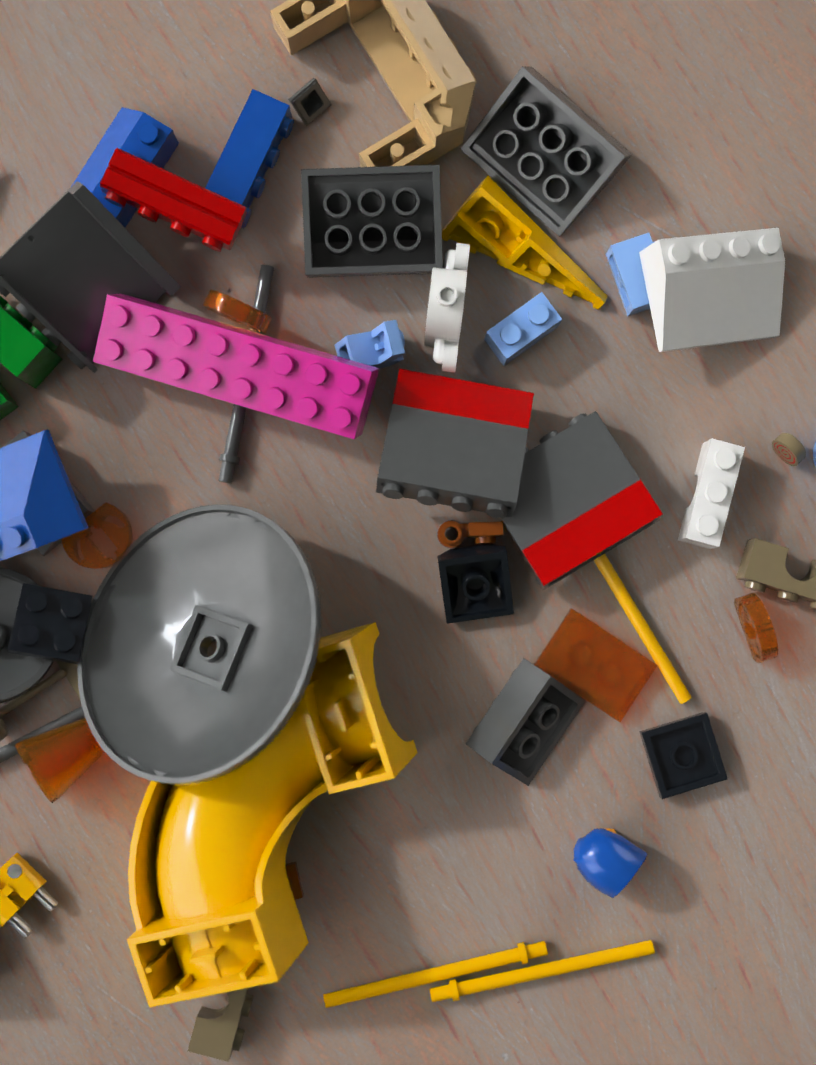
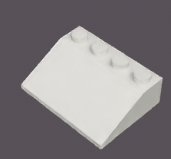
(715, 288)

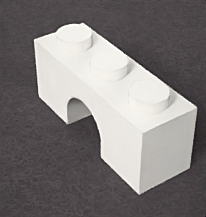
(709, 508)

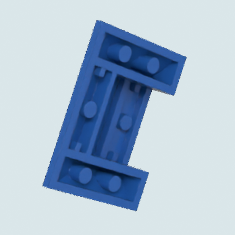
(35, 496)

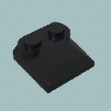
(475, 583)

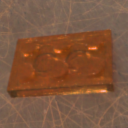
(595, 665)

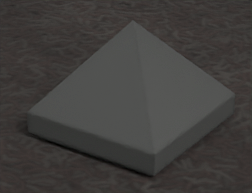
(310, 101)

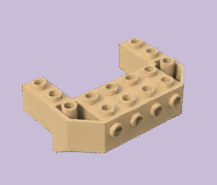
(414, 61)

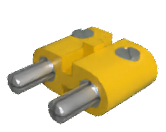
(17, 886)

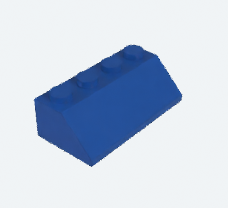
(137, 135)

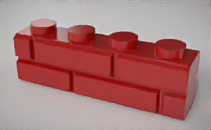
(172, 199)

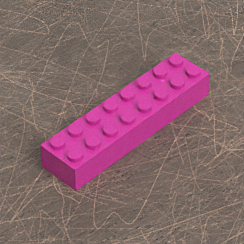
(235, 365)

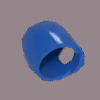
(607, 860)

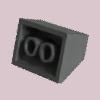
(525, 722)

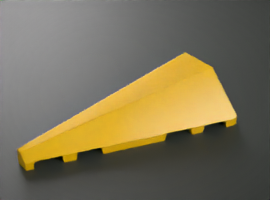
(506, 233)

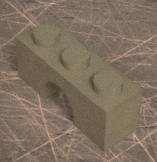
(765, 567)
(217, 1030)

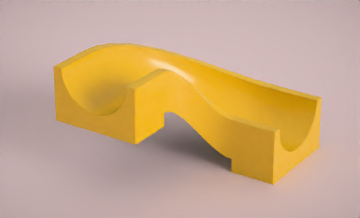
(213, 853)

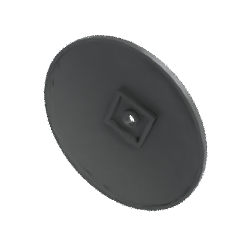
(145, 657)

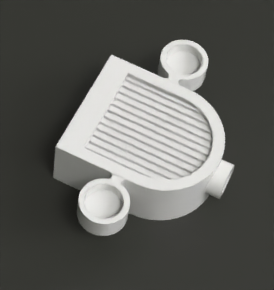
(446, 307)

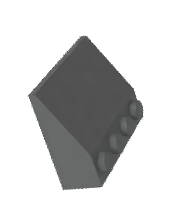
(545, 150)
(371, 220)

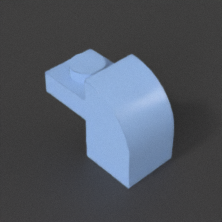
(374, 348)

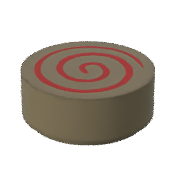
(789, 449)

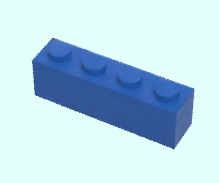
(251, 150)

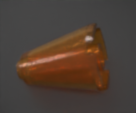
(60, 756)

